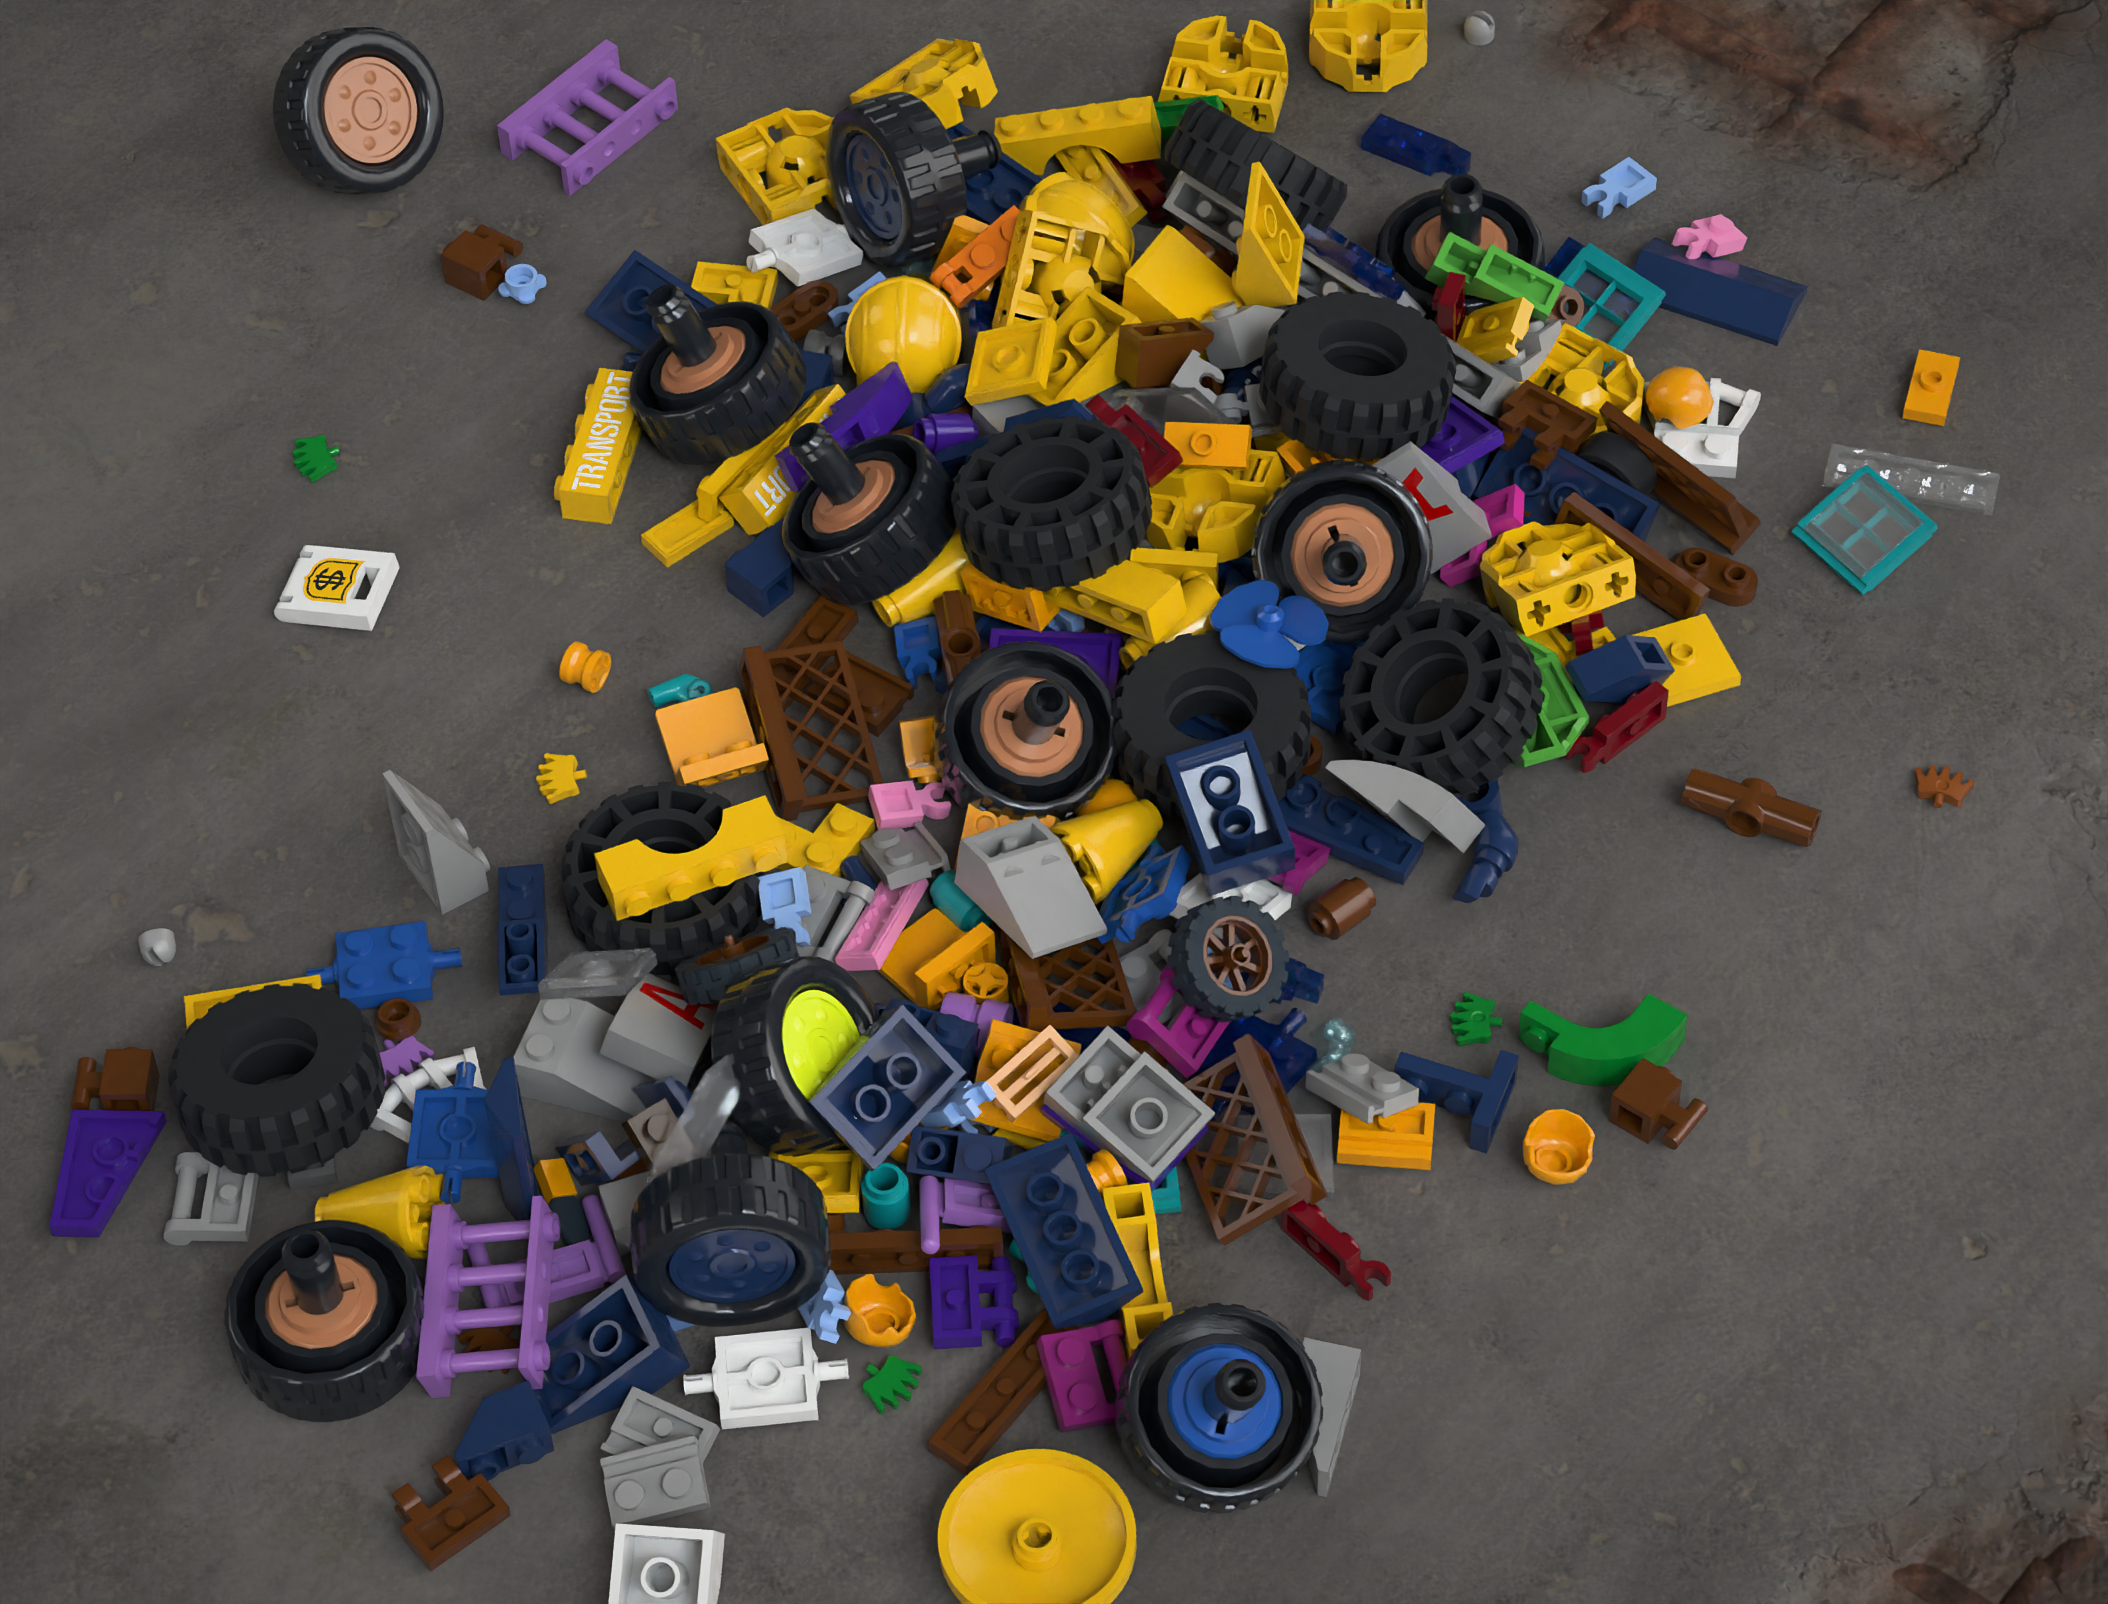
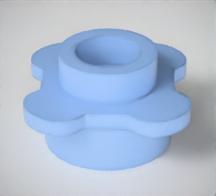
(522, 283)

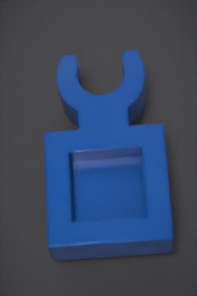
(918, 648)

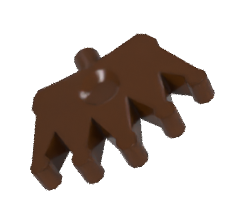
(489, 1339)

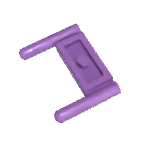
(958, 1204)
(574, 1267)

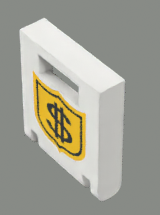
(326, 583)

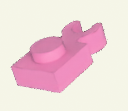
(1712, 234)
(901, 805)

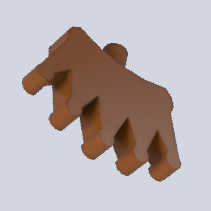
(1941, 787)

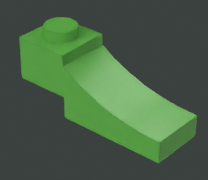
(1495, 275)

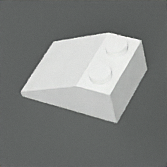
(665, 1565)

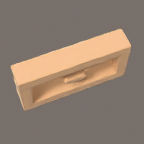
(1002, 1099)

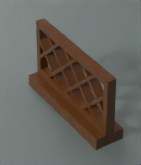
(1686, 487)
(772, 727)
(1036, 996)
(1280, 1131)

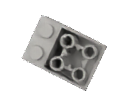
(1028, 886)

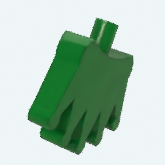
(314, 457)
(1474, 1020)
(890, 1382)

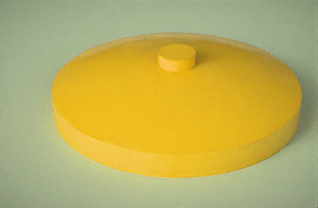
(1037, 1532)

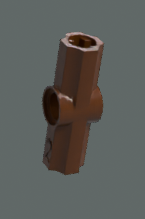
(956, 631)
(1751, 807)

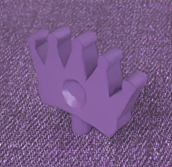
(403, 1056)

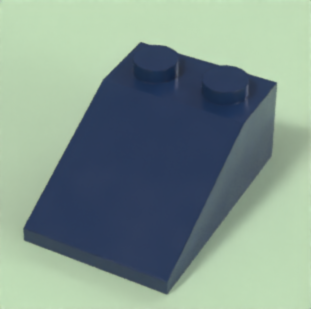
(1230, 813)
(885, 1085)
(603, 1353)

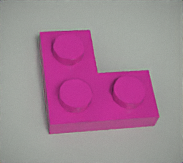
(1503, 512)

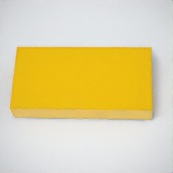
(684, 533)

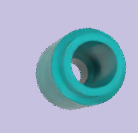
(956, 904)
(886, 1197)

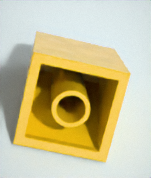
(1176, 282)

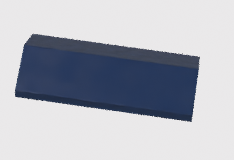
(1721, 291)
(623, 301)
(1565, 475)
(511, 1141)
(1064, 1233)

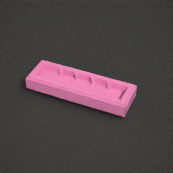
(879, 926)

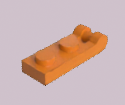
(979, 260)

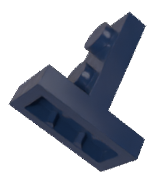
(1464, 1091)

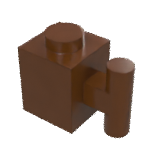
(478, 260)
(125, 1084)
(1650, 1101)

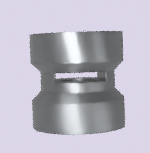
(819, 342)

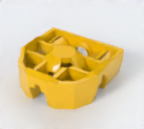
(1346, 35)
(939, 77)
(1248, 83)
(751, 151)
(1057, 267)
(1579, 366)
(1213, 506)
(1558, 575)

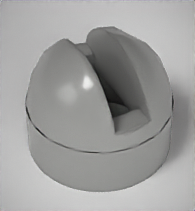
(1479, 28)
(157, 946)

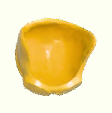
(1080, 202)
(905, 324)

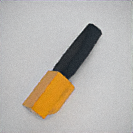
(561, 1198)

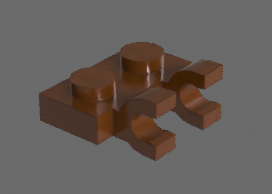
(1548, 415)
(454, 1521)

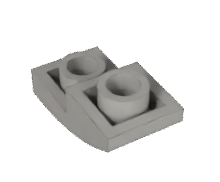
(1532, 349)

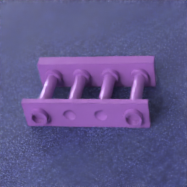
(578, 88)
(448, 1277)

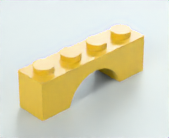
(1121, 127)
(645, 879)
(1136, 1225)

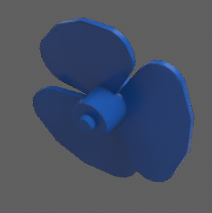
(1254, 624)

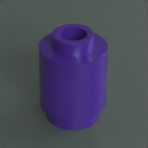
(945, 430)

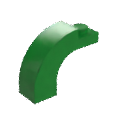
(1606, 1053)

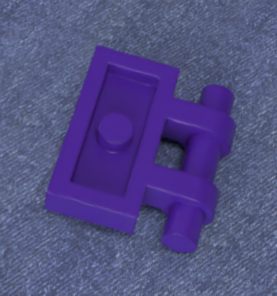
(956, 1302)

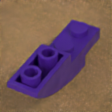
(859, 415)

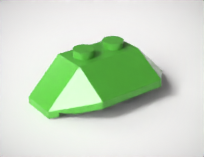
(1561, 713)

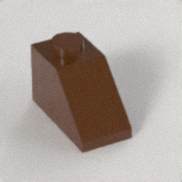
(1155, 351)

